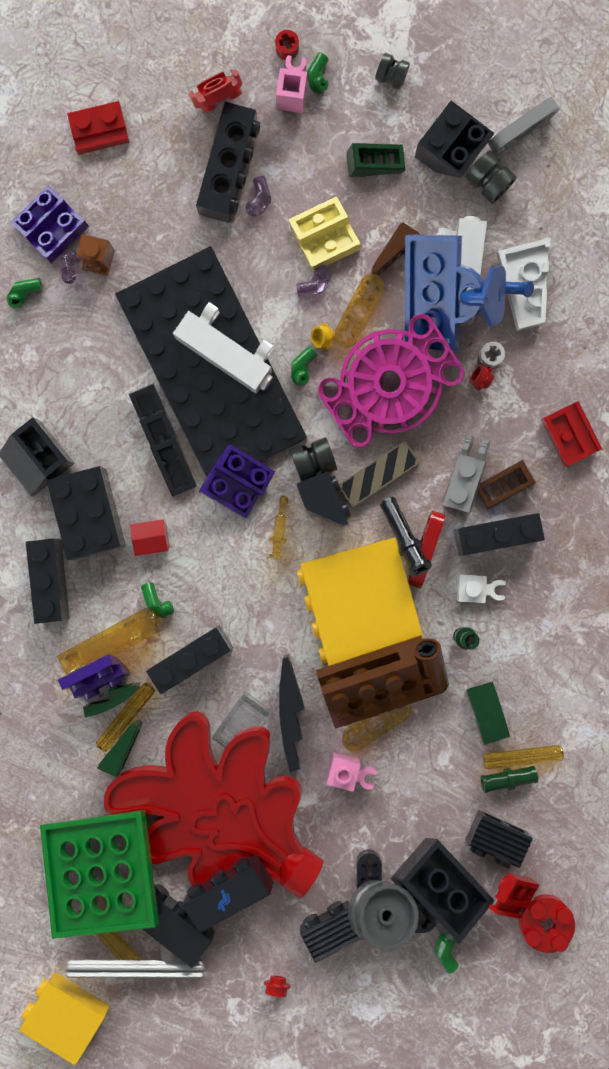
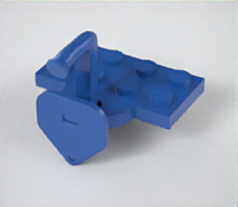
(439, 283)

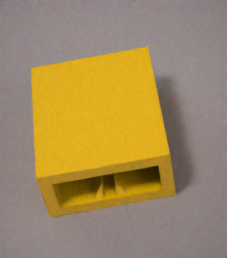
(63, 1017)

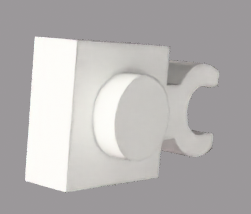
(475, 588)

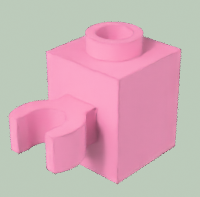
(292, 87)
(346, 771)

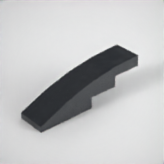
(162, 439)
(289, 703)

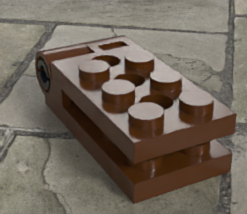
(383, 680)

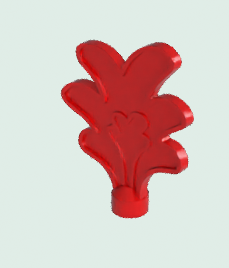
(218, 809)

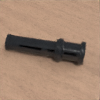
(409, 546)

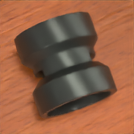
(392, 71)

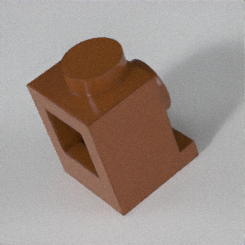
(95, 254)

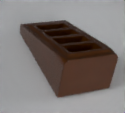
(393, 250)
(509, 492)

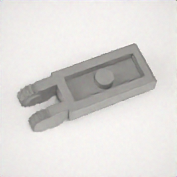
(466, 477)

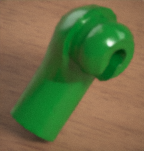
(315, 76)
(21, 290)
(299, 366)
(161, 609)
(443, 951)

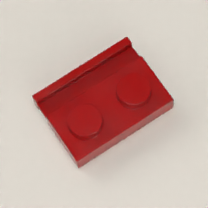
(98, 127)
(571, 434)
(513, 894)

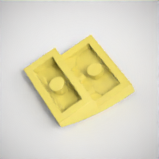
(325, 233)

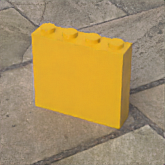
(359, 600)

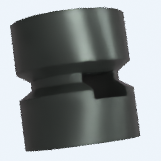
(490, 176)
(313, 459)

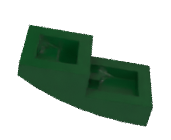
(116, 696)
(488, 713)

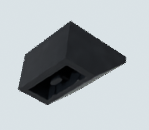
(453, 141)
(34, 456)
(322, 501)

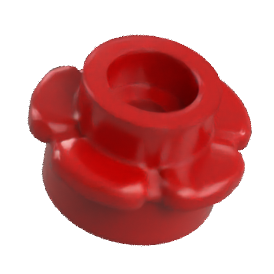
(482, 377)
(276, 986)

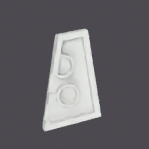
(525, 264)

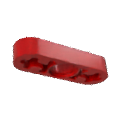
(429, 542)

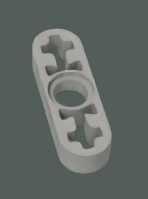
(523, 126)

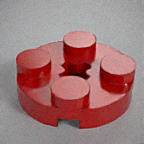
(215, 90)
(557, 936)

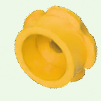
(322, 336)

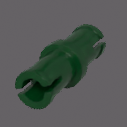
(471, 641)
(509, 779)

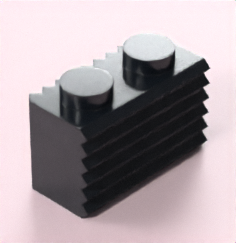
(498, 839)
(328, 931)

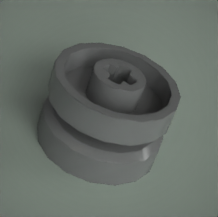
(383, 914)

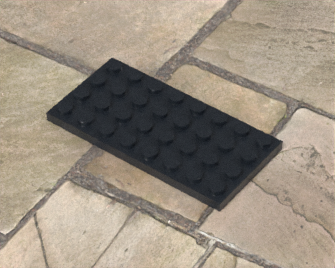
(205, 399)

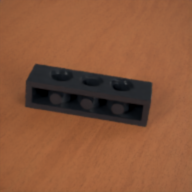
(233, 121)

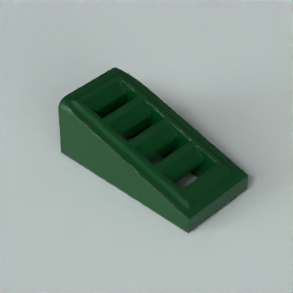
(363, 150)
(116, 758)

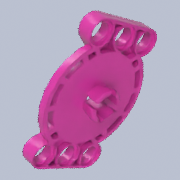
(366, 376)

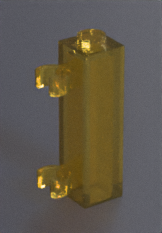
(111, 640)

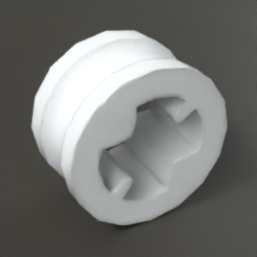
(497, 347)

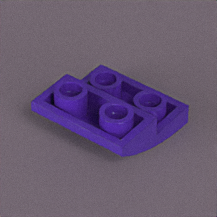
(50, 224)
(236, 481)
(90, 678)

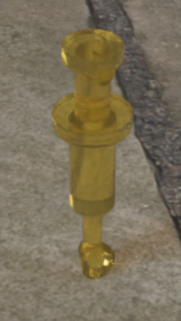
(278, 532)

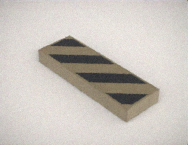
(378, 474)

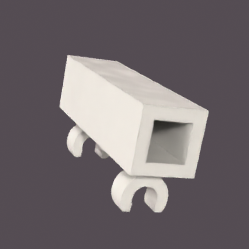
(473, 240)
(223, 352)

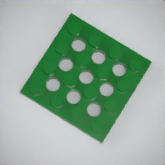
(61, 891)

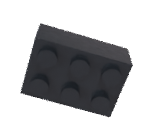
(86, 513)
(443, 890)

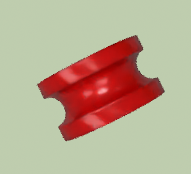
(292, 38)

